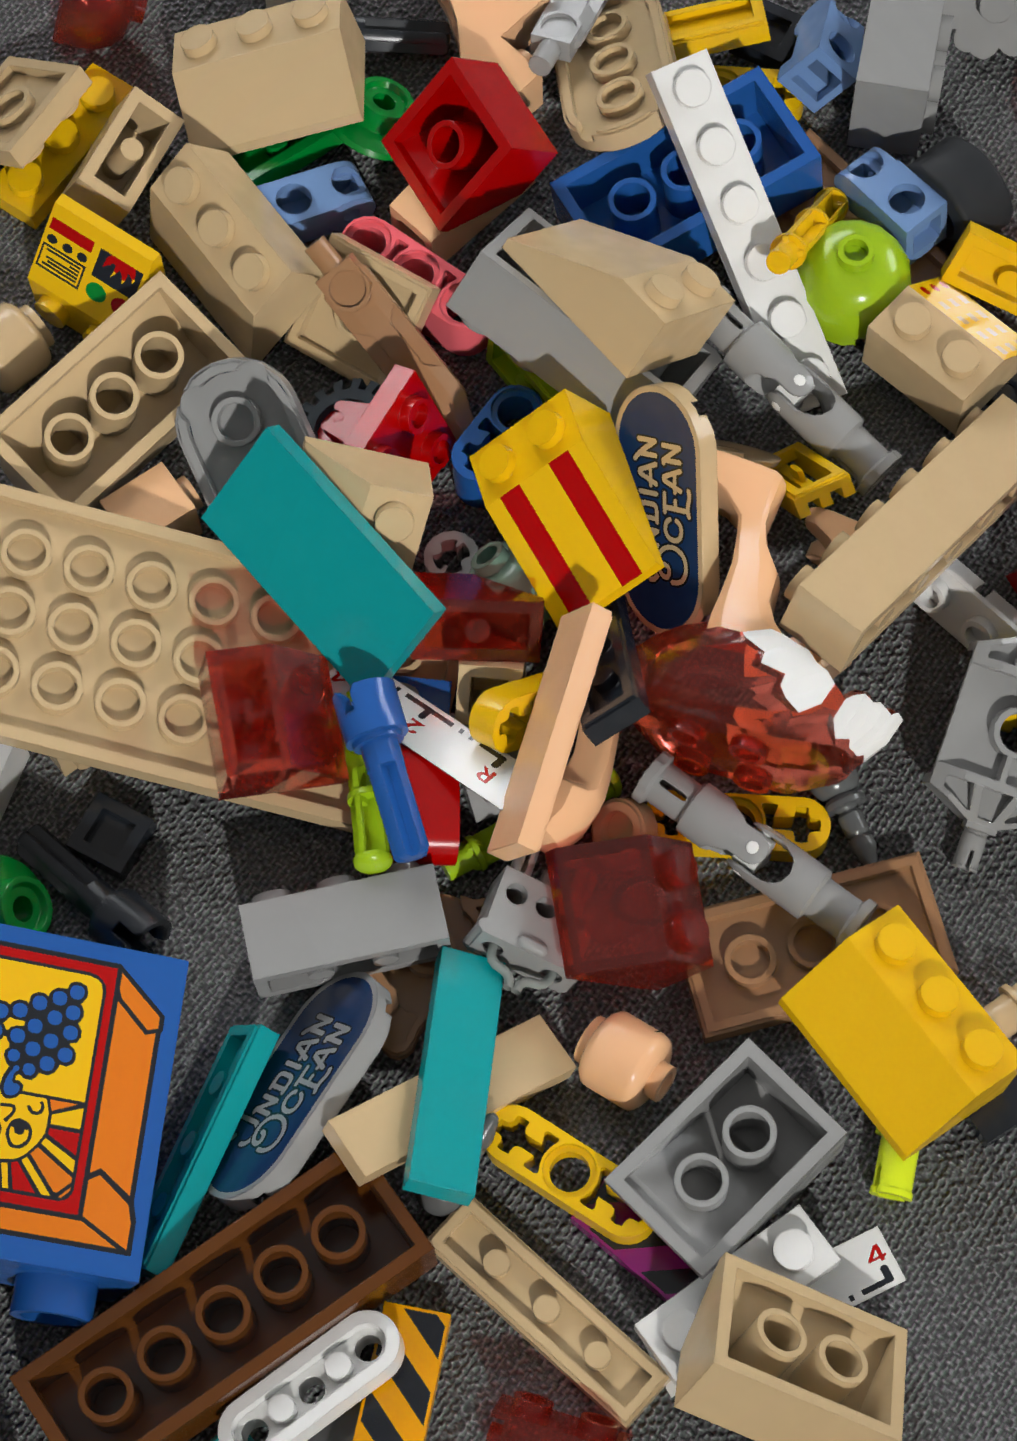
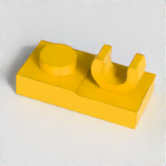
(984, 267)

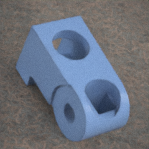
(823, 55)
(320, 199)
(896, 200)

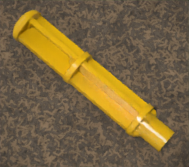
(790, 248)

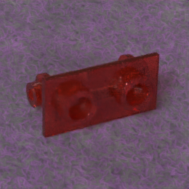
(533, 1419)

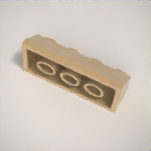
(110, 398)

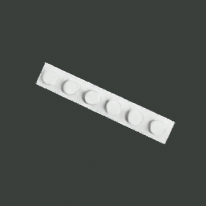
(738, 209)

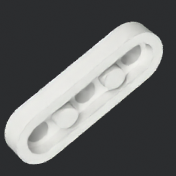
(328, 1361)

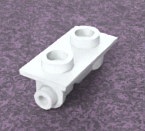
(963, 611)

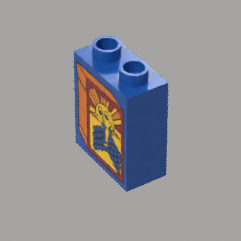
(80, 1116)

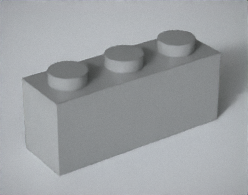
(344, 928)

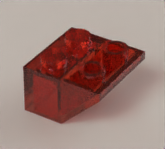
(270, 720)

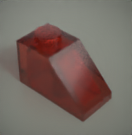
(481, 621)

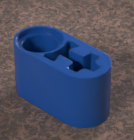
(506, 404)

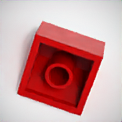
(468, 143)

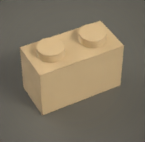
(124, 156)

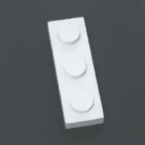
(786, 1247)

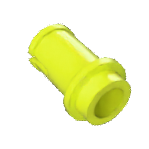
(892, 1176)

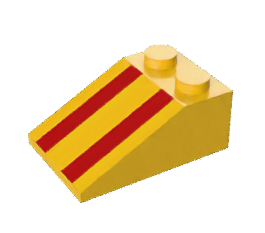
(568, 505)

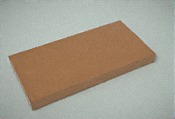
(767, 951)

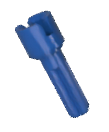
(374, 728)

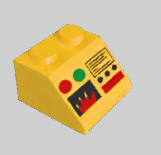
(86, 267)

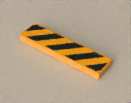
(405, 1402)

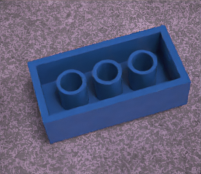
(649, 194)

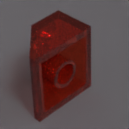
(629, 911)

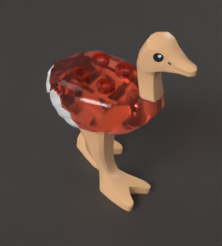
(735, 689)

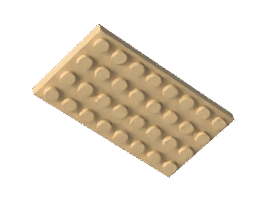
(110, 641)

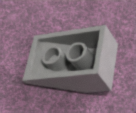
(727, 1159)

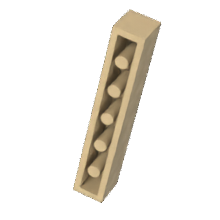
(908, 539)

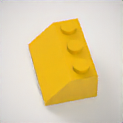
(901, 1032)

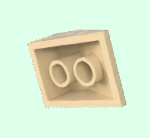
(624, 293)

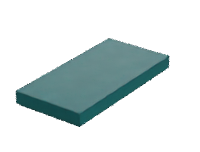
(322, 560)

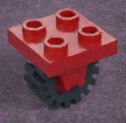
(385, 418)

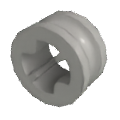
(449, 542)

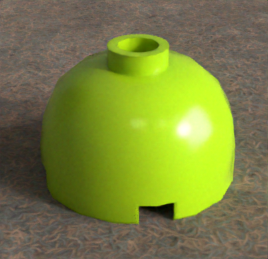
(853, 278)

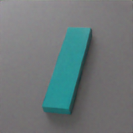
(454, 1078)
(204, 1142)

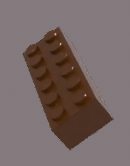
(229, 1312)

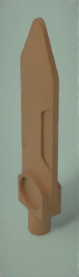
(387, 330)

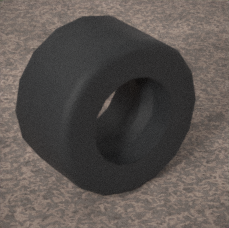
(968, 185)

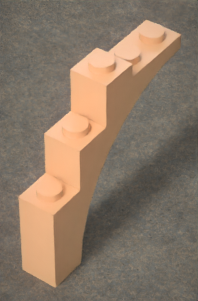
(483, 32)

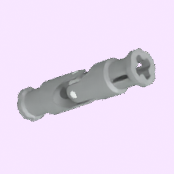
(774, 372)
(716, 824)

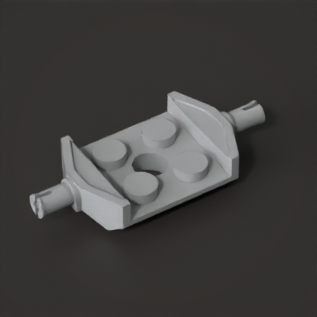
(973, 766)

